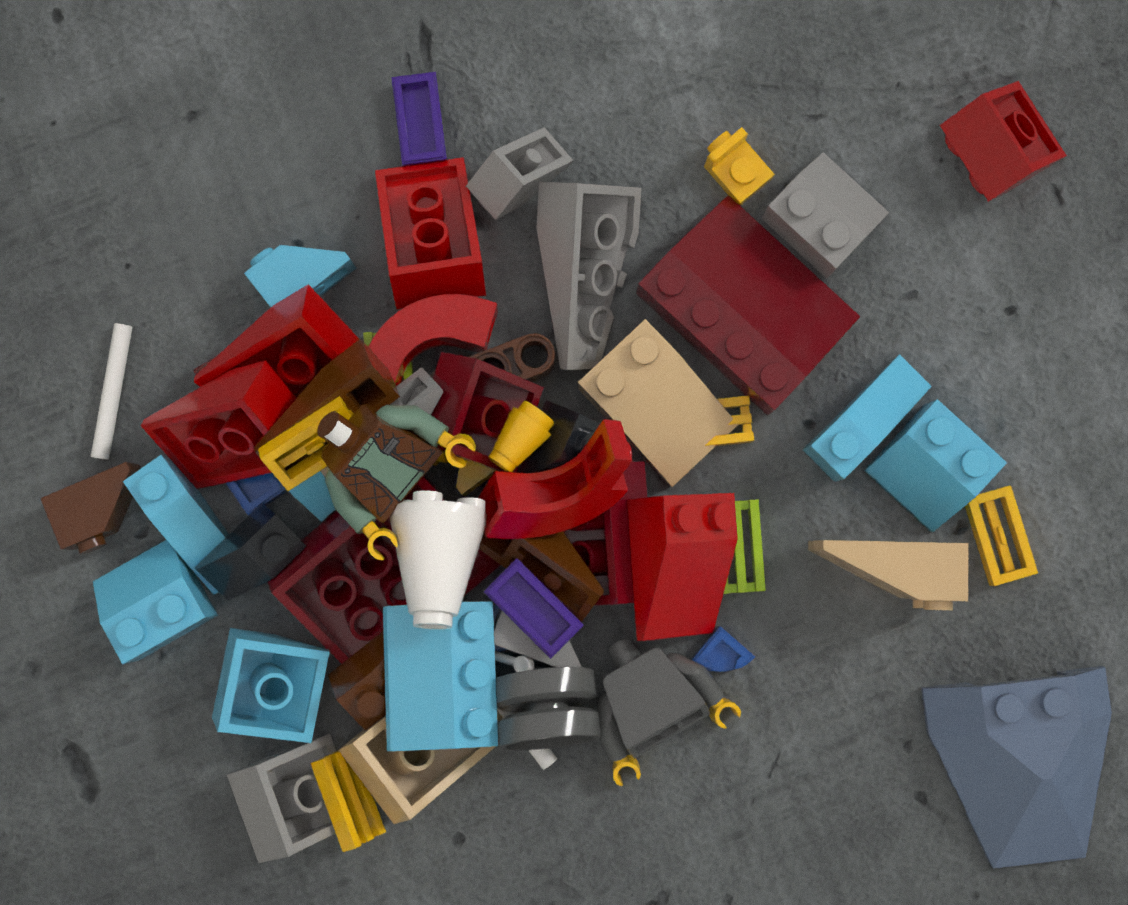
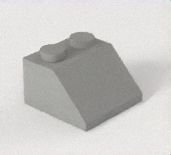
(824, 214)
(283, 800)

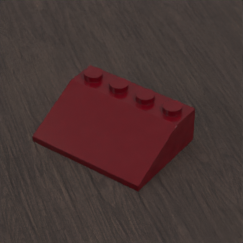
(747, 304)
(342, 588)

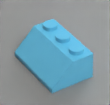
(440, 681)

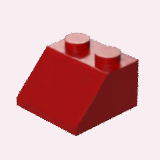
(1001, 140)

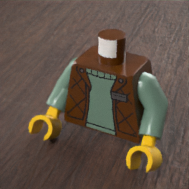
(379, 460)

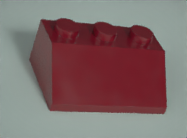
(606, 542)

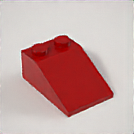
(429, 231)
(292, 336)
(220, 423)
(680, 561)

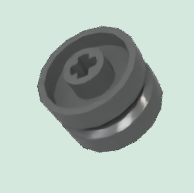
(547, 709)

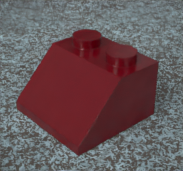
(478, 403)

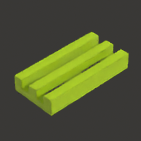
(741, 584)

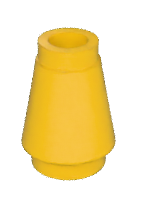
(520, 436)

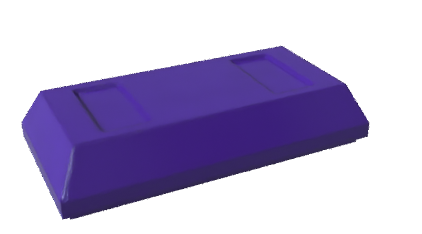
(419, 118)
(533, 608)

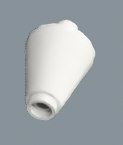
(437, 553)

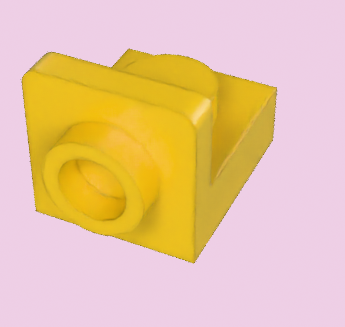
(737, 166)

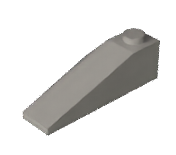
(582, 250)

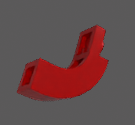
(431, 323)
(560, 497)

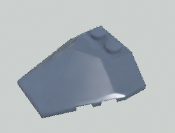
(1024, 760)

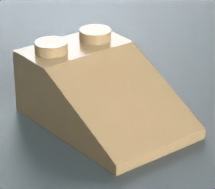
(658, 401)
(918, 571)
(406, 779)

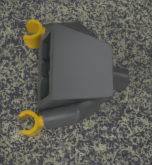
(652, 701)

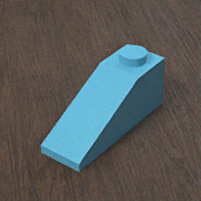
(867, 419)
(177, 511)

